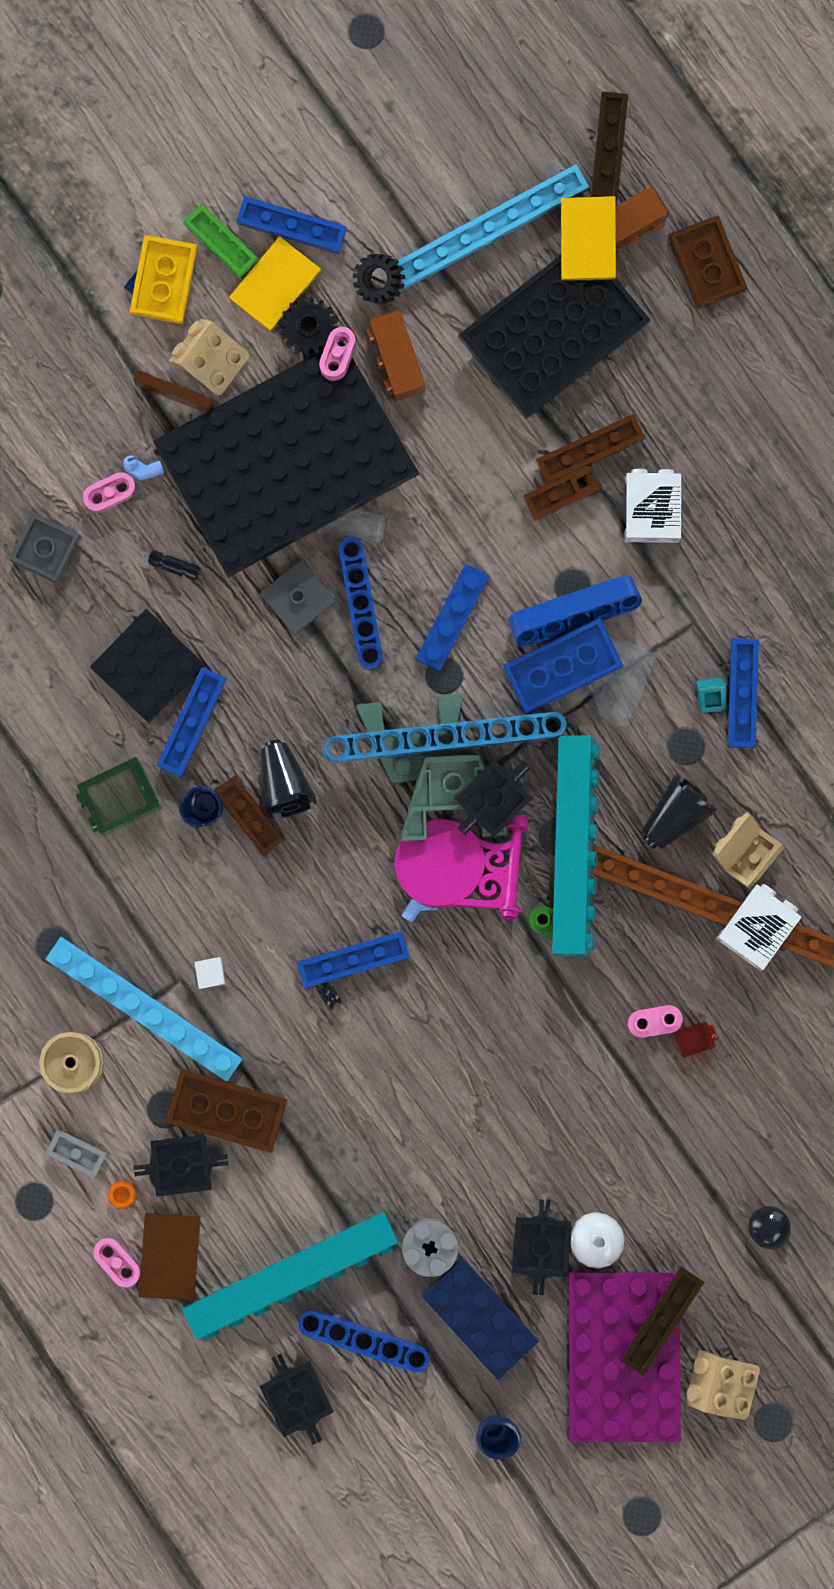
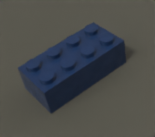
(480, 1318)

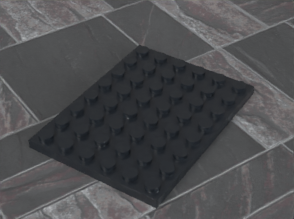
(284, 460)

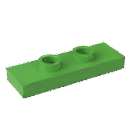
(220, 241)

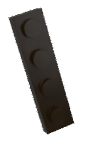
(609, 144)
(661, 1321)

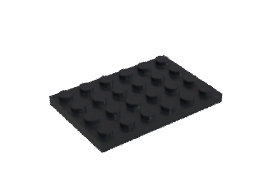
(551, 334)

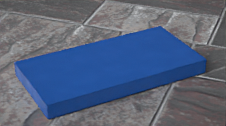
(563, 666)

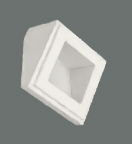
(210, 973)

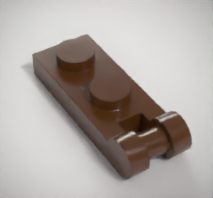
(561, 493)

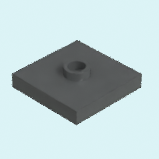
(45, 548)
(298, 597)

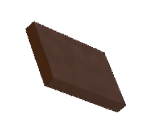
(707, 262)
(169, 1256)

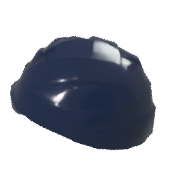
(498, 1437)

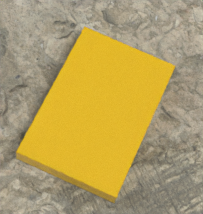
(588, 238)
(163, 279)
(274, 283)

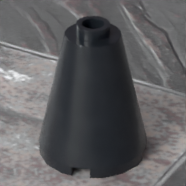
(283, 782)
(676, 813)

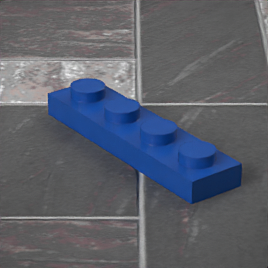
(291, 225)
(452, 617)
(743, 693)
(191, 722)
(353, 959)

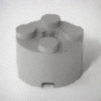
(445, 1242)

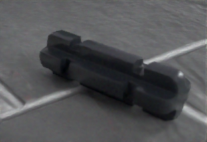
(174, 565)

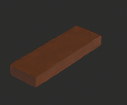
(173, 392)
(249, 816)

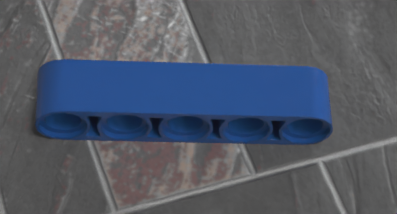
(356, 591)
(574, 610)
(373, 1351)

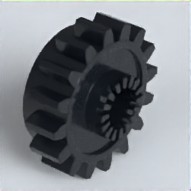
(307, 313)

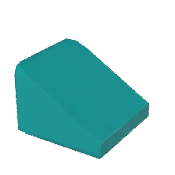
(711, 695)

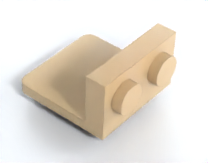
(209, 356)
(746, 851)
(722, 1386)

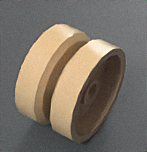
(88, 1060)

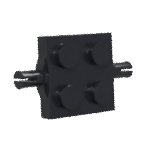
(493, 798)
(181, 1165)
(541, 1247)
(296, 1398)

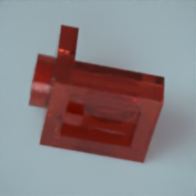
(695, 1039)

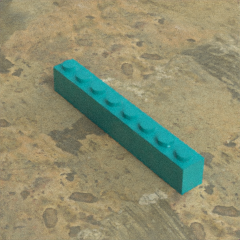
(574, 846)
(290, 1275)

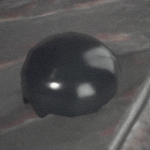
(769, 1227)

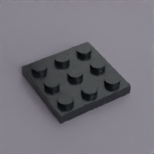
(147, 666)

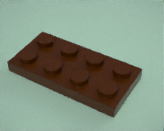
(226, 1111)

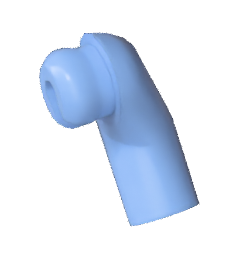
(140, 470)
(413, 909)

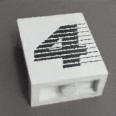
(653, 506)
(759, 926)

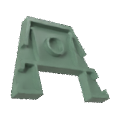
(407, 767)
(435, 789)

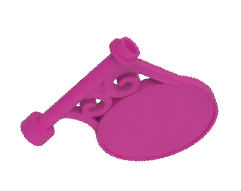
(452, 866)

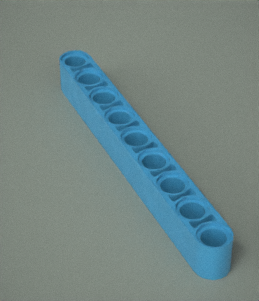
(457, 733)

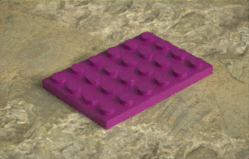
(604, 1394)

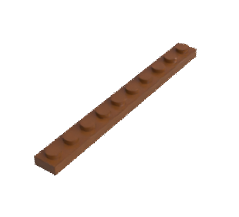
(701, 901)

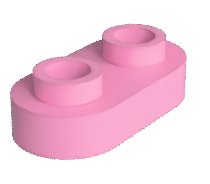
(337, 355)
(108, 490)
(655, 1021)
(114, 1265)

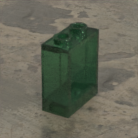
(144, 785)

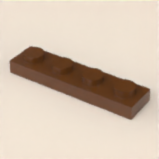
(590, 449)

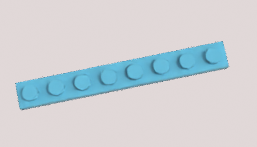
(492, 226)
(144, 1009)

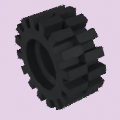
(364, 276)

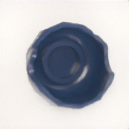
(201, 806)

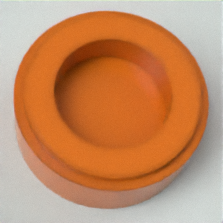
(122, 1194)

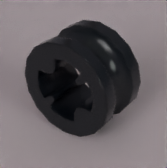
(330, 996)

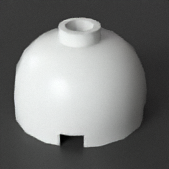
(596, 1240)

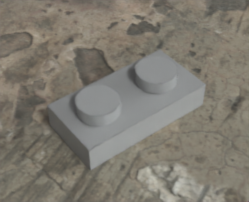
(76, 1153)

